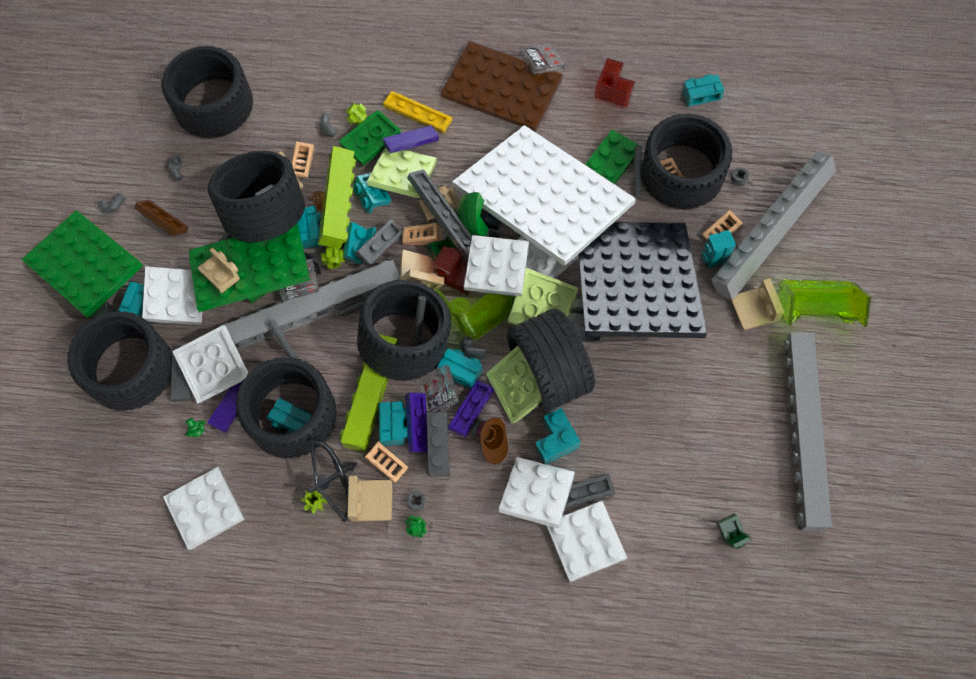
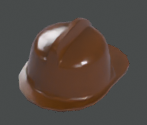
(493, 440)

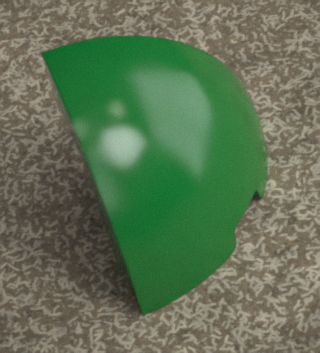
(469, 212)

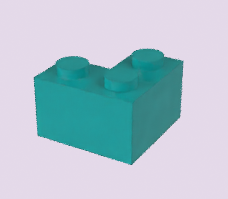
(561, 437)

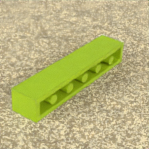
(336, 198)
(364, 407)

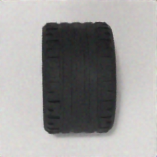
(196, 67)
(693, 132)
(260, 216)
(401, 298)
(98, 336)
(554, 357)
(270, 376)

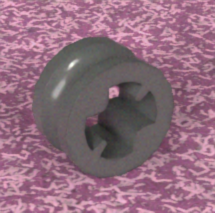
(737, 181)
(415, 507)

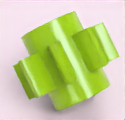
(356, 113)
(332, 258)
(317, 504)

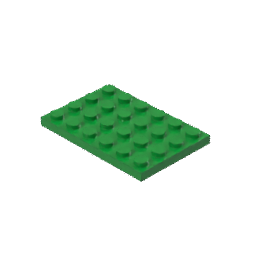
(82, 263)
(260, 266)

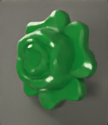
(194, 428)
(415, 526)

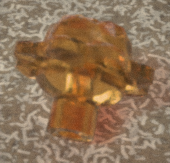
(317, 198)

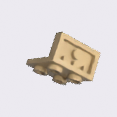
(419, 269)
(758, 306)
(369, 500)

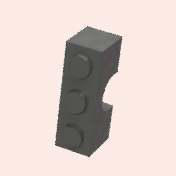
(438, 444)

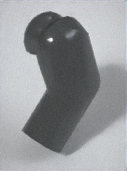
(325, 127)
(174, 168)
(113, 205)
(470, 349)

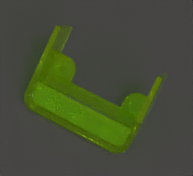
(824, 298)
(481, 316)

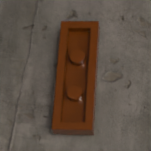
(161, 218)

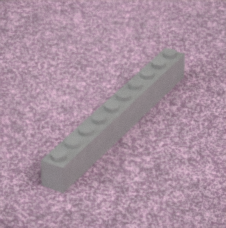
(773, 225)
(308, 308)
(807, 433)

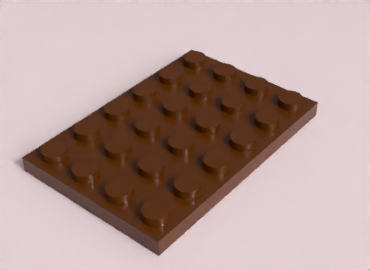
(501, 86)

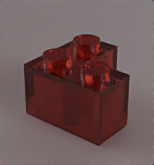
(612, 86)
(451, 268)

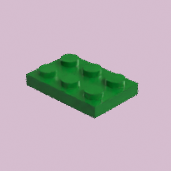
(368, 136)
(612, 156)

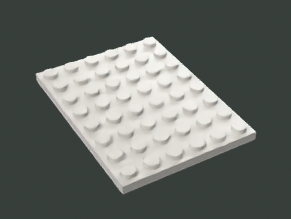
(545, 194)

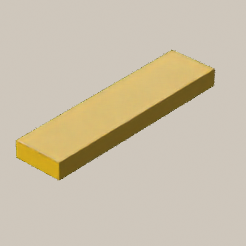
(417, 112)

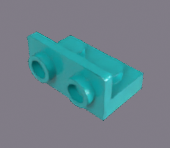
(368, 195)
(356, 239)

